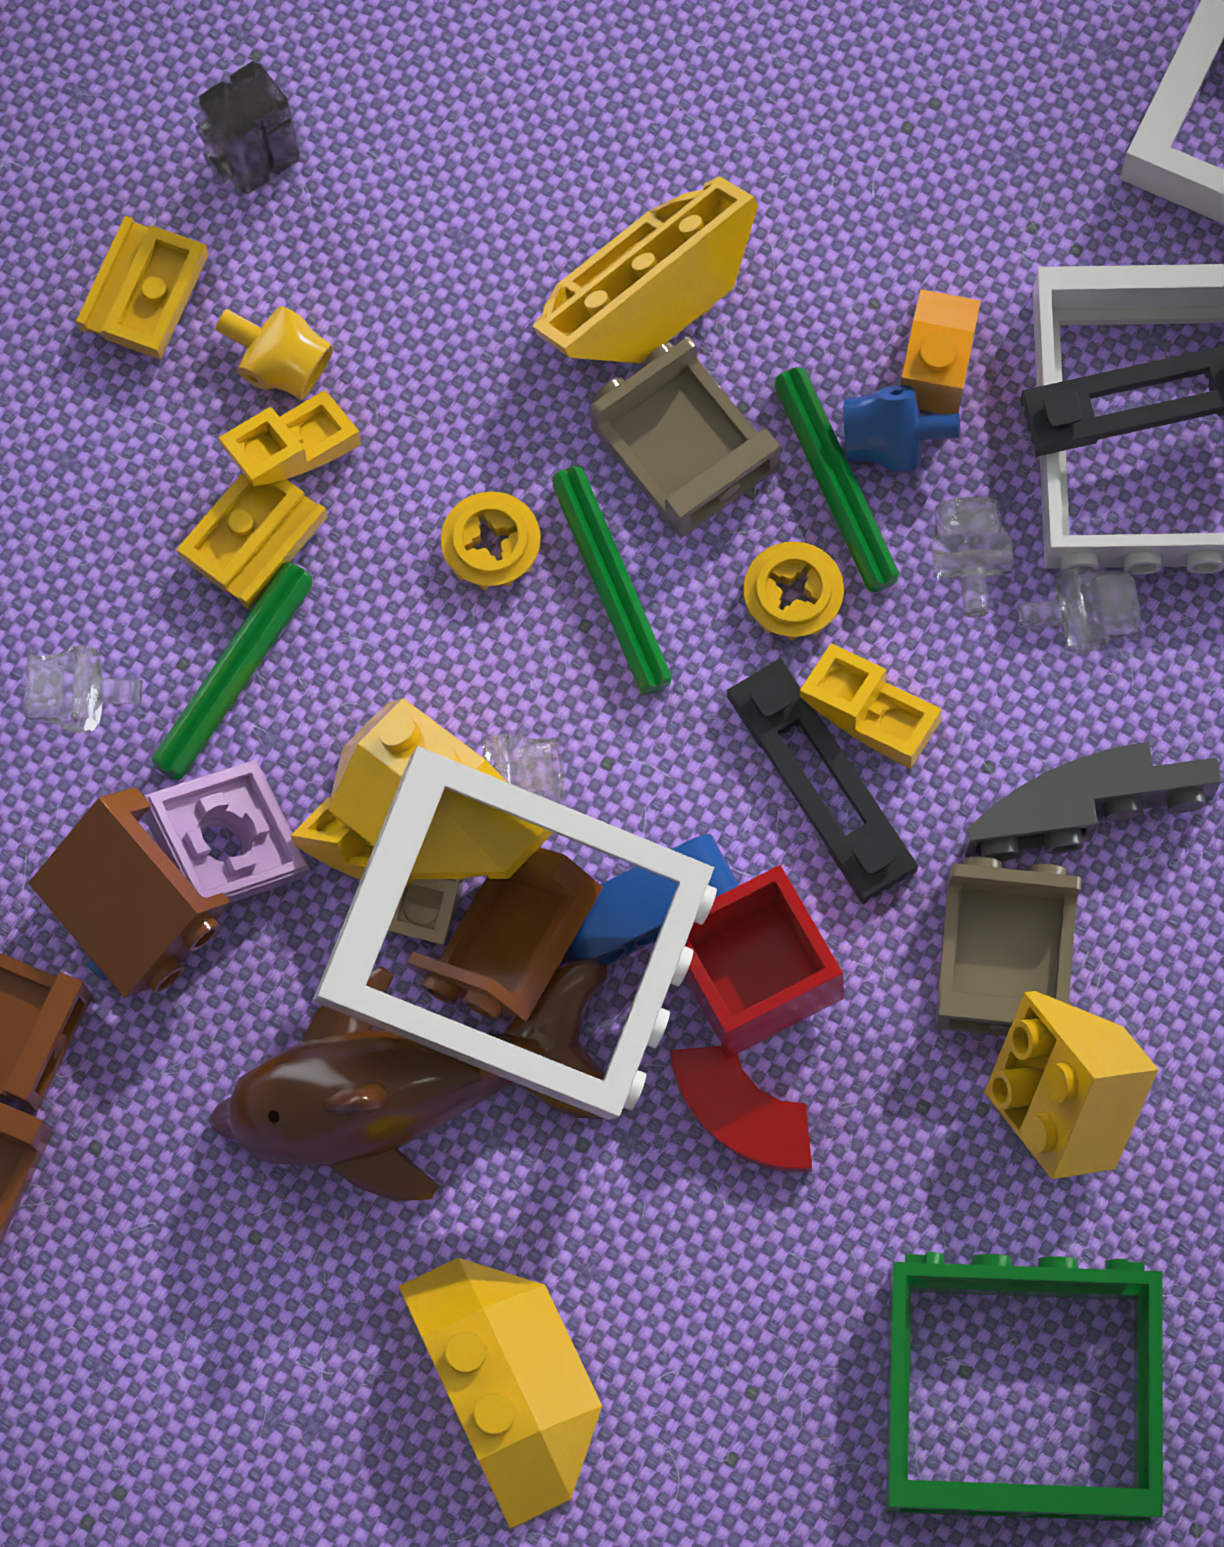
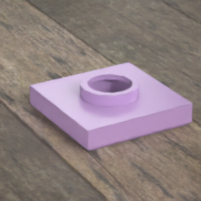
(244, 805)

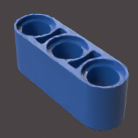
(636, 903)

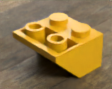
(1069, 1085)

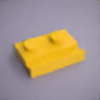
(142, 287)
(251, 536)

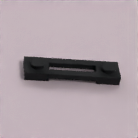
(1064, 417)
(867, 857)

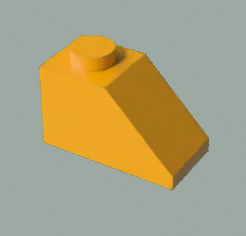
(940, 350)

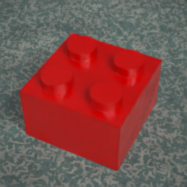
(760, 962)

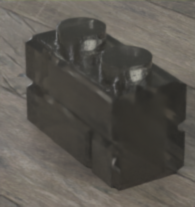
(247, 129)

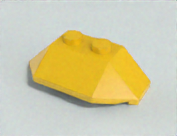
(652, 277)
(463, 835)
(509, 1381)

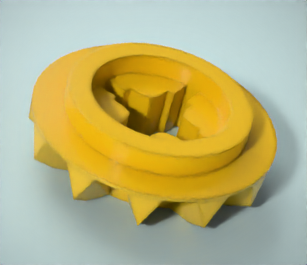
(504, 516)
(786, 564)

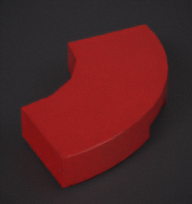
(739, 1113)

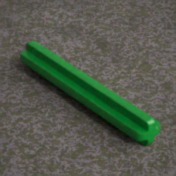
(836, 479)
(611, 580)
(232, 671)

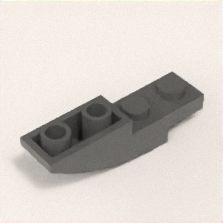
(1063, 803)

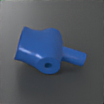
(890, 429)

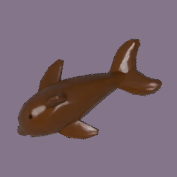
(364, 1092)

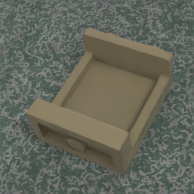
(682, 437)
(1002, 939)

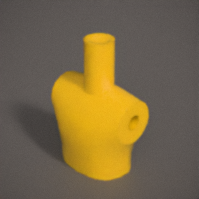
(280, 353)

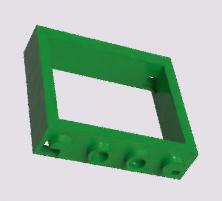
(1052, 1278)

